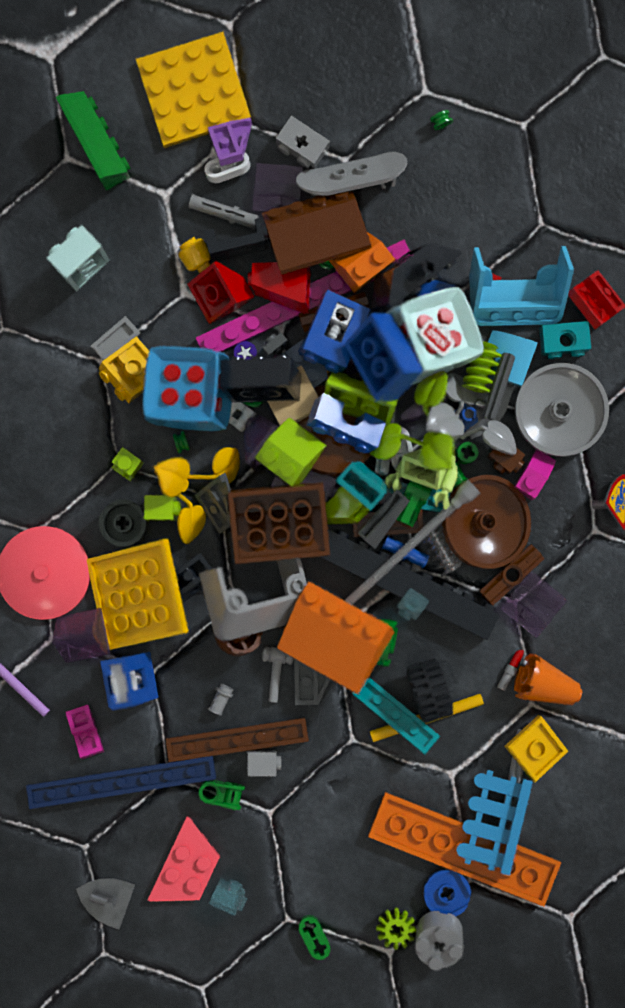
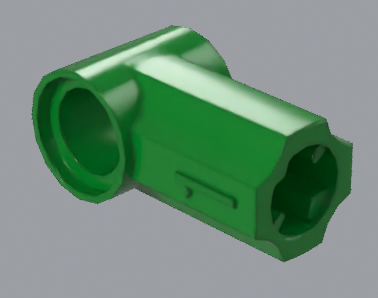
(417, 496)

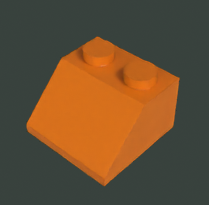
(363, 266)

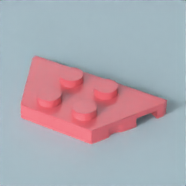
(186, 867)

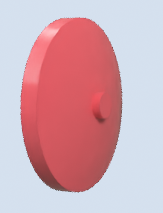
(44, 572)

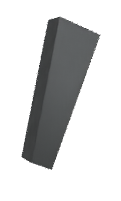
(383, 519)

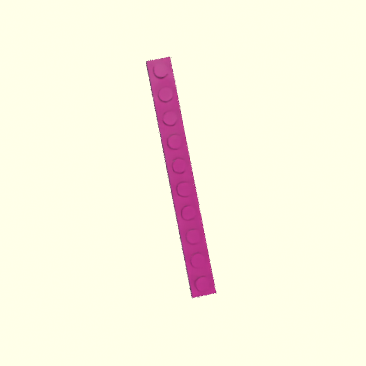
(274, 314)

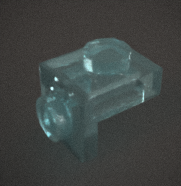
(411, 604)

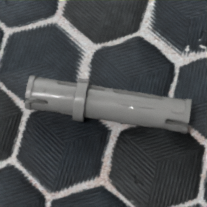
(233, 215)

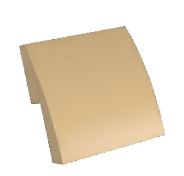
(296, 409)

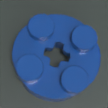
(434, 887)

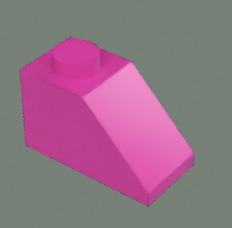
(535, 474)

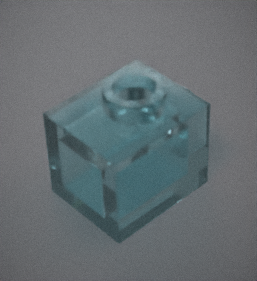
(228, 896)

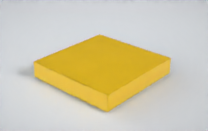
(536, 748)

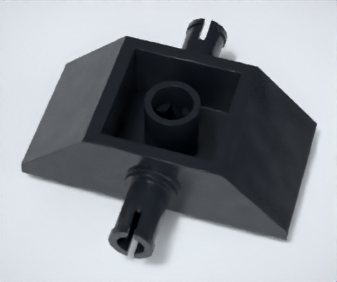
(410, 272)

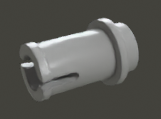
(220, 699)

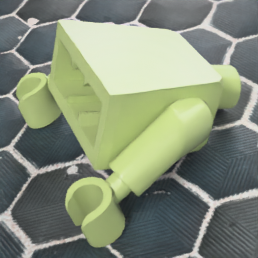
(437, 479)

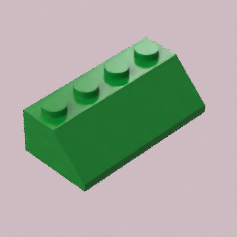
(94, 139)

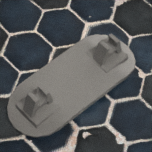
(353, 174)

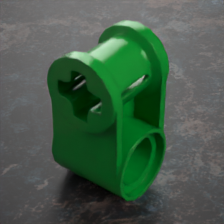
(223, 794)

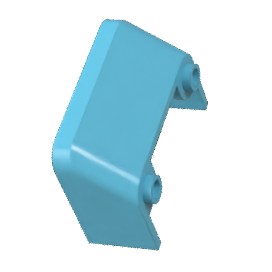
(520, 301)

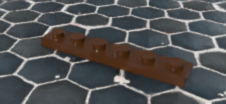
(237, 739)

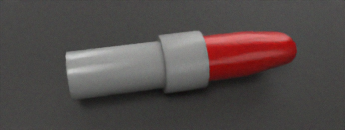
(510, 670)

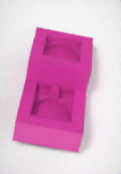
(84, 731)

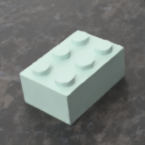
(78, 257)

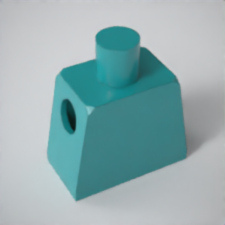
(363, 484)

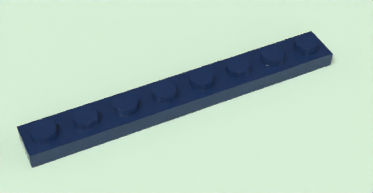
(120, 782)

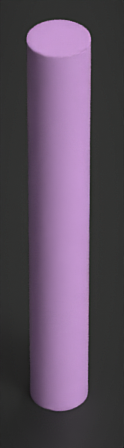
(23, 691)

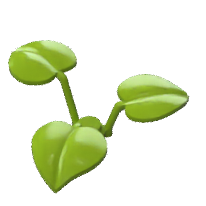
(437, 447)

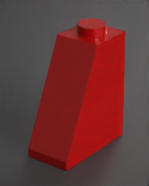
(286, 289)

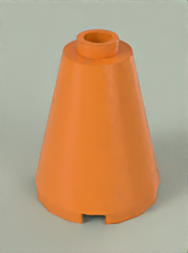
(545, 683)

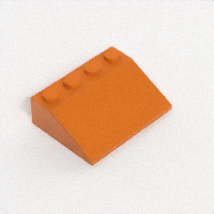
(334, 637)

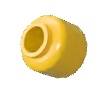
(194, 254)

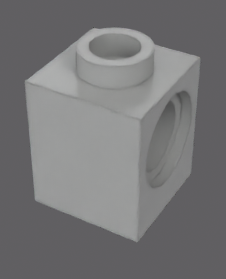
(263, 762)

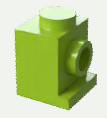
(126, 464)

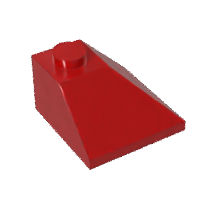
(219, 291)

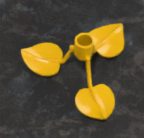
(173, 480)

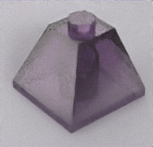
(255, 436)

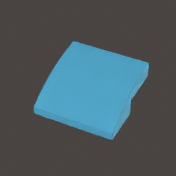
(520, 347)

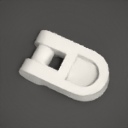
(246, 414)

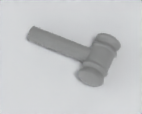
(277, 657)

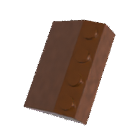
(315, 231)
(279, 522)

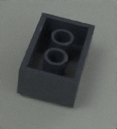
(260, 379)

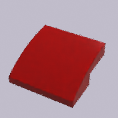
(596, 299)

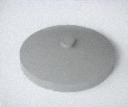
(561, 409)

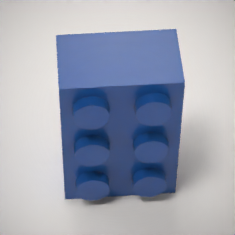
(383, 357)

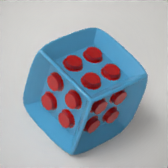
(185, 389)

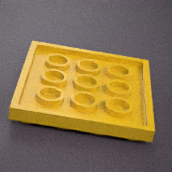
(192, 88)
(138, 594)

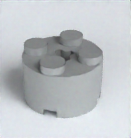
(439, 940)

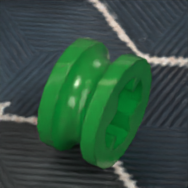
(441, 120)
(181, 442)

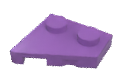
(230, 140)

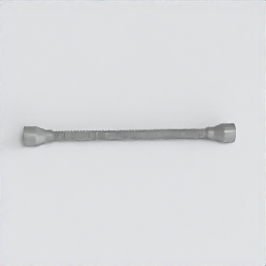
(466, 493)

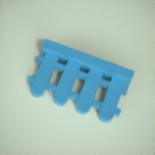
(500, 810)

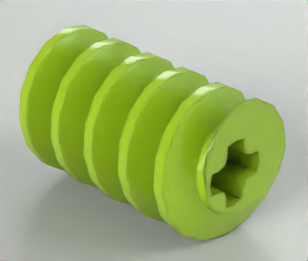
(480, 369)

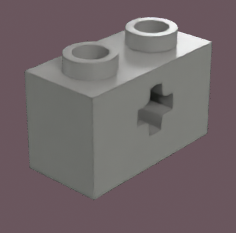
(297, 132)

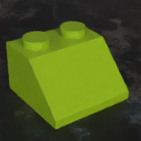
(291, 452)

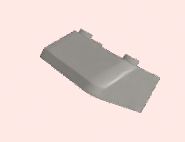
(230, 611)

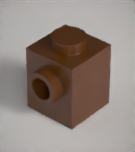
(506, 462)

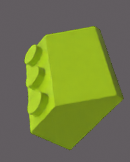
(358, 398)

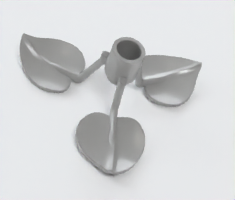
(444, 419)

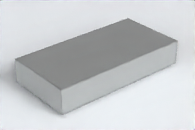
(115, 338)

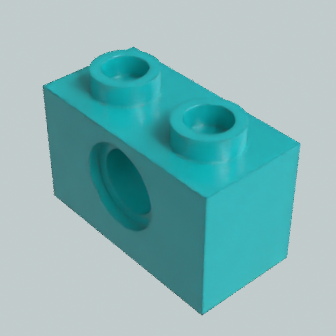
(577, 333)

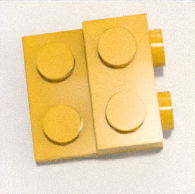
(126, 370)

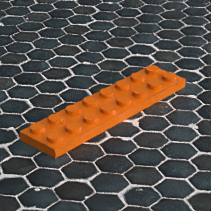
(437, 838)

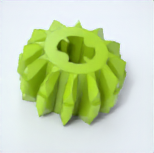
(392, 936)

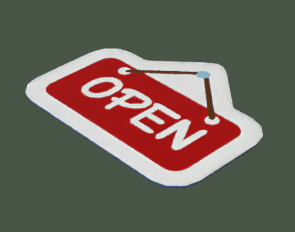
(437, 336)

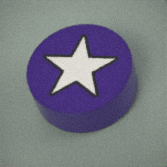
(245, 350)

